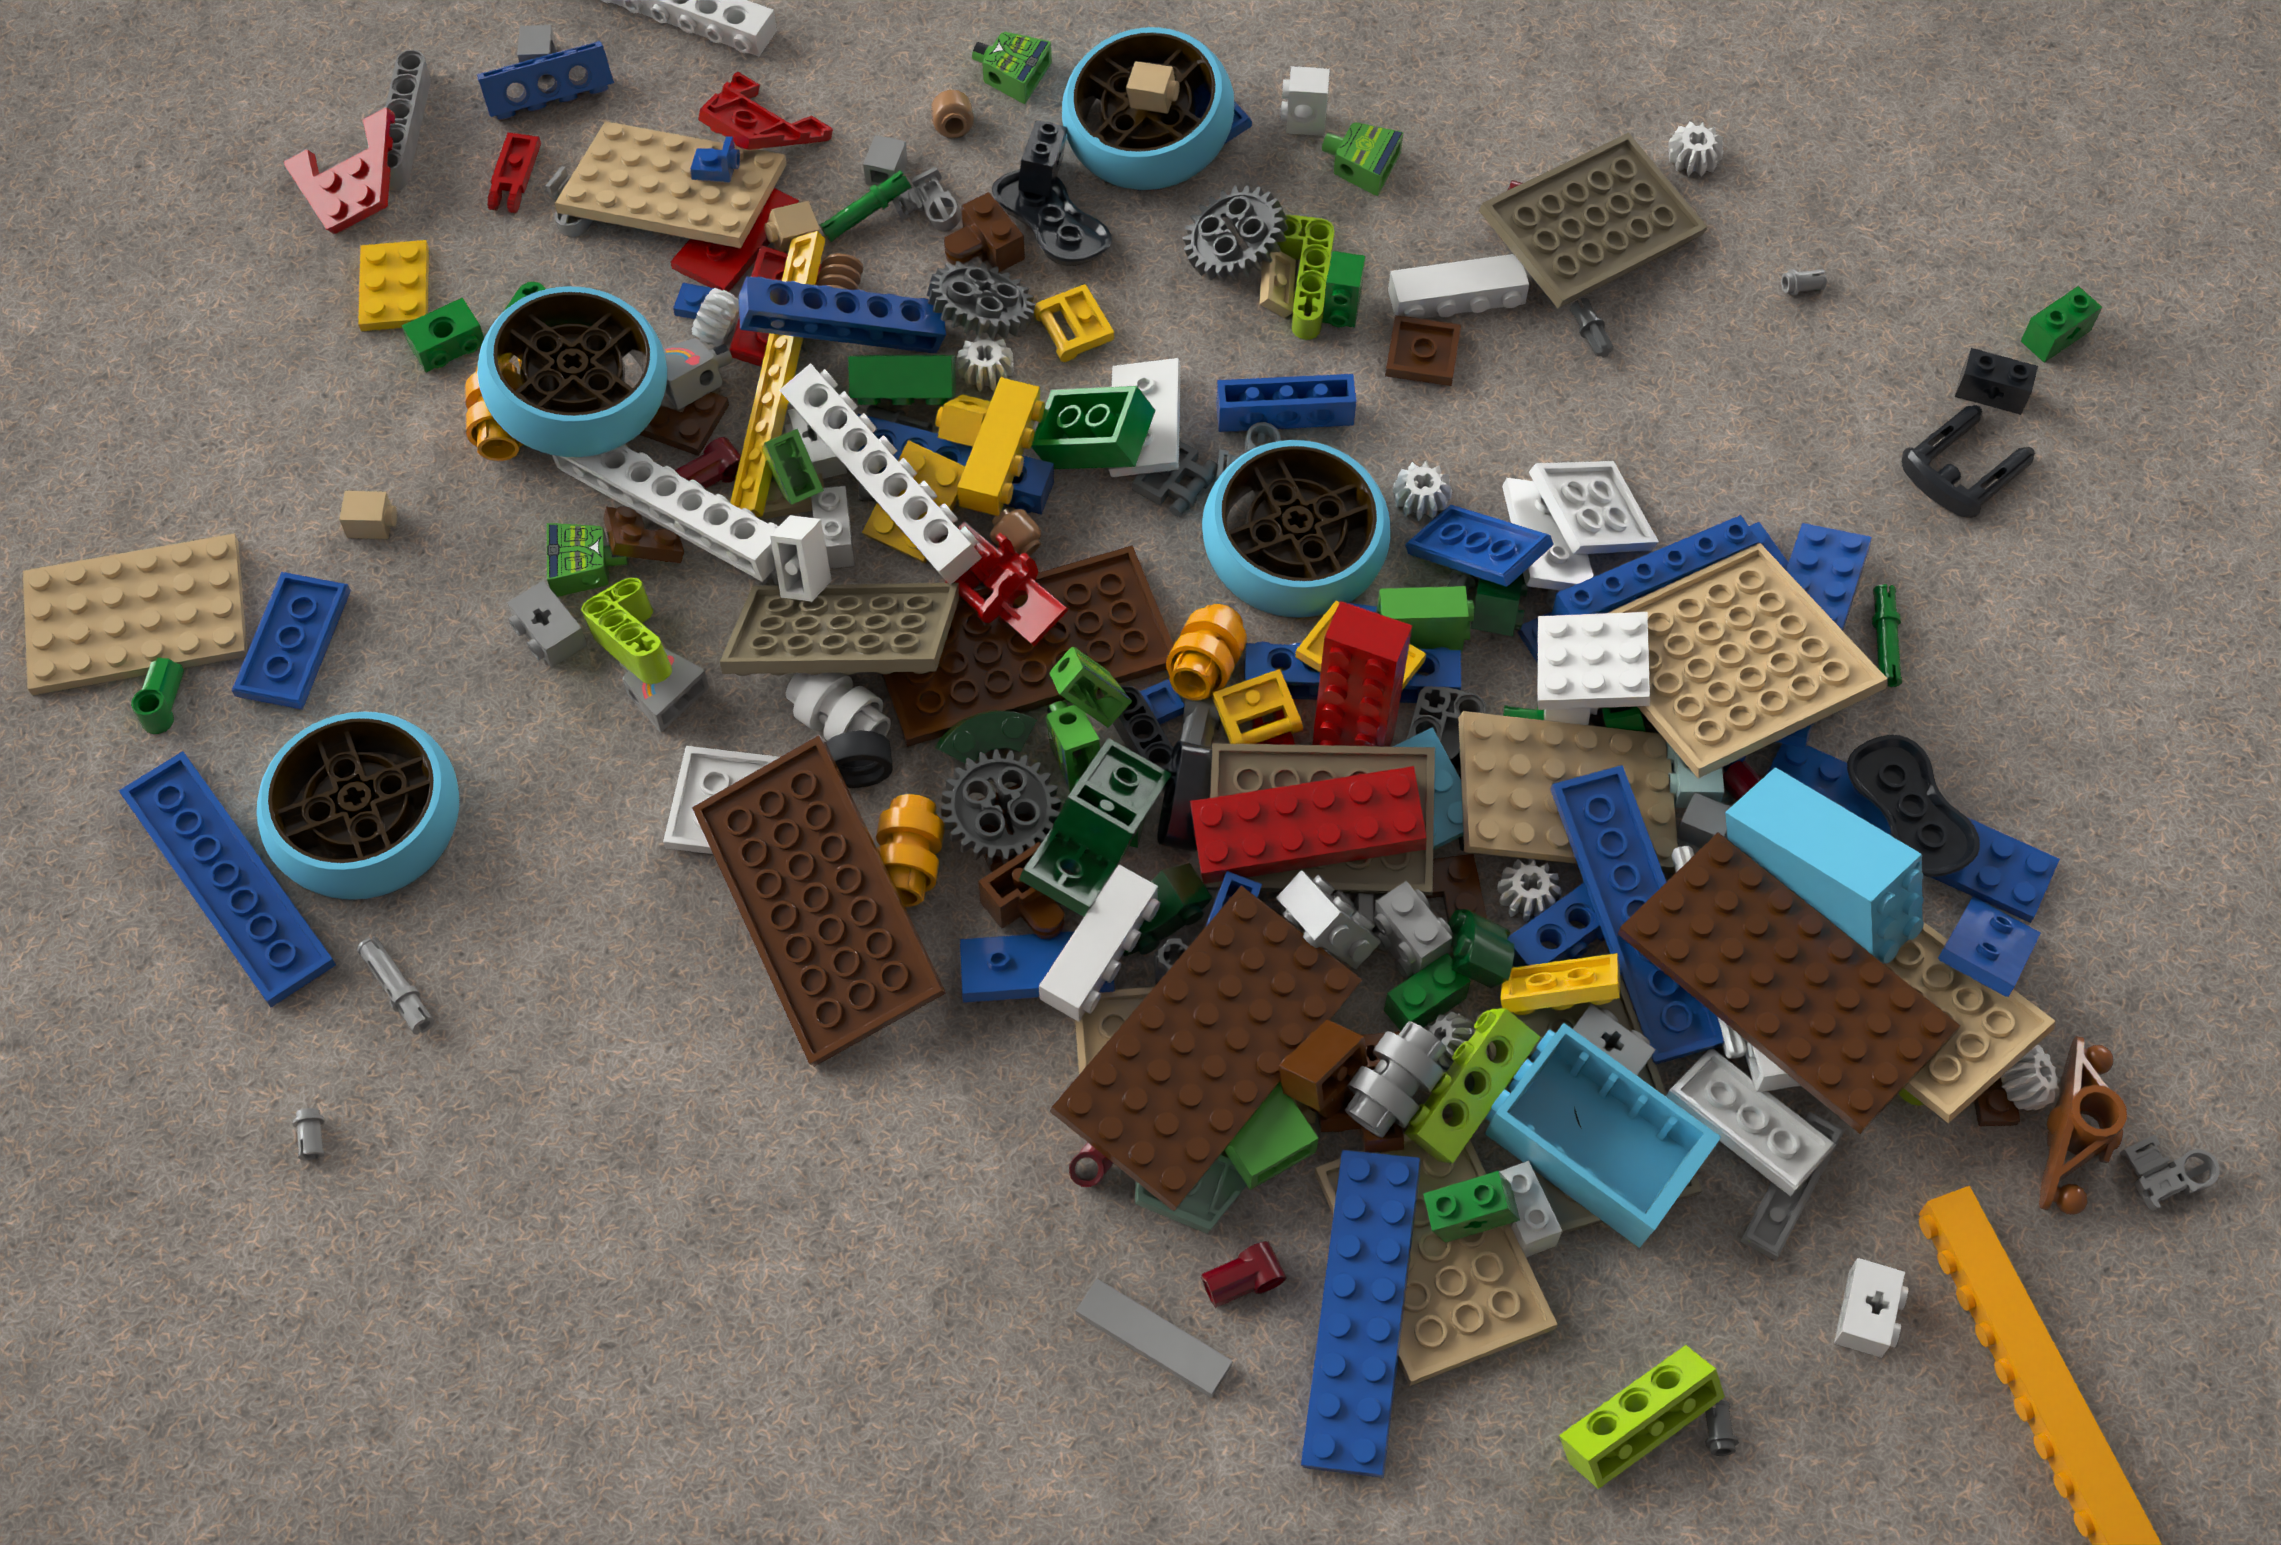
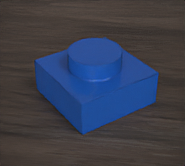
(690, 300)
(1163, 701)

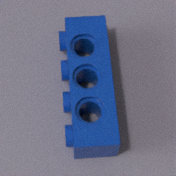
(495, 82)
(1286, 402)
(1555, 927)

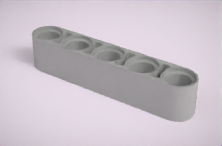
(408, 101)

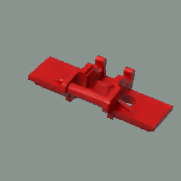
(1009, 577)

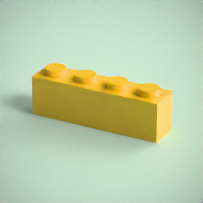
(1000, 447)

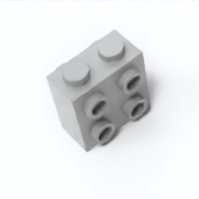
(1328, 919)
(1410, 930)

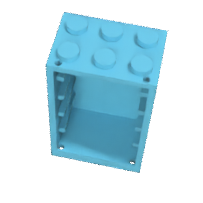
(1832, 861)
(1632, 1140)

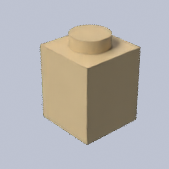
(1152, 87)
(790, 223)
(367, 514)

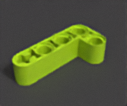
(1312, 243)
(616, 624)

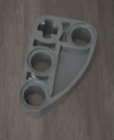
(1444, 717)

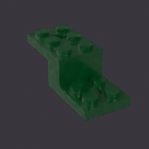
(1095, 827)

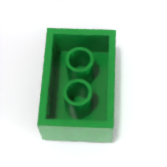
(902, 378)
(1093, 427)

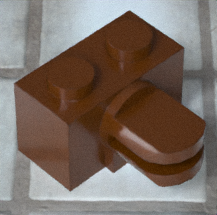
(986, 235)
(1010, 898)
(1323, 1067)

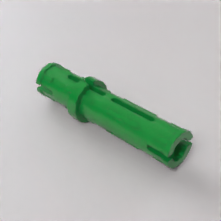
(876, 198)
(1886, 623)

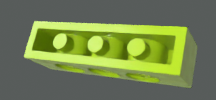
(1513, 1045)
(1642, 1416)

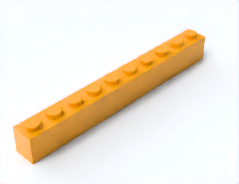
(2034, 1372)

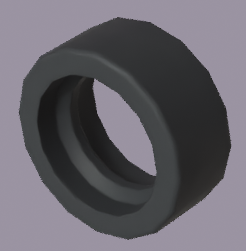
(861, 757)

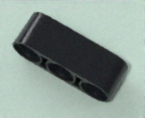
(1142, 721)
(1189, 781)

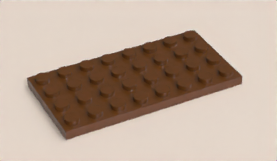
(996, 668)
(818, 901)
(1789, 982)
(1204, 1048)

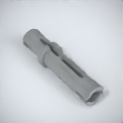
(402, 995)

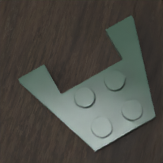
(1206, 1200)

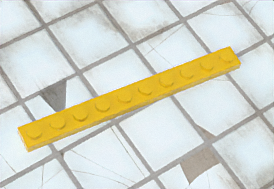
(777, 370)

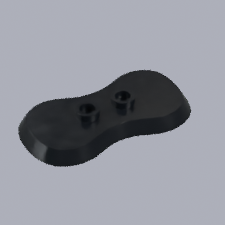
(1059, 226)
(1901, 783)

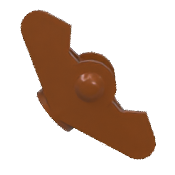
(2080, 1094)

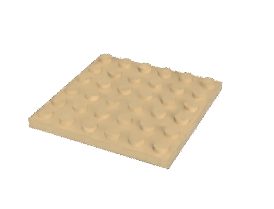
(1744, 660)

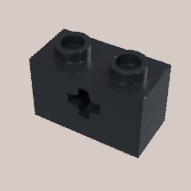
(1042, 158)
(1996, 381)

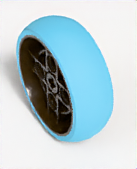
(1145, 146)
(572, 371)
(1313, 483)
(324, 757)

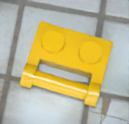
(1083, 318)
(1255, 699)

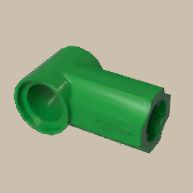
(157, 696)

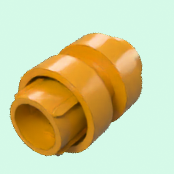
(482, 428)
(1206, 651)
(908, 842)

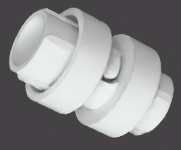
(832, 705)

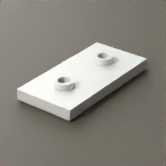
(1161, 387)
(1558, 566)
(1751, 1122)

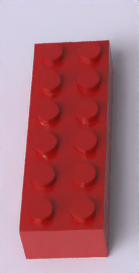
(1360, 678)
(1309, 824)

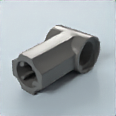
(1200, 722)
(1167, 956)

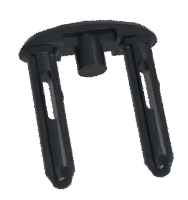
(1940, 485)

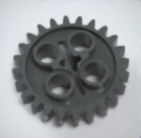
(1256, 219)
(981, 299)
(968, 815)

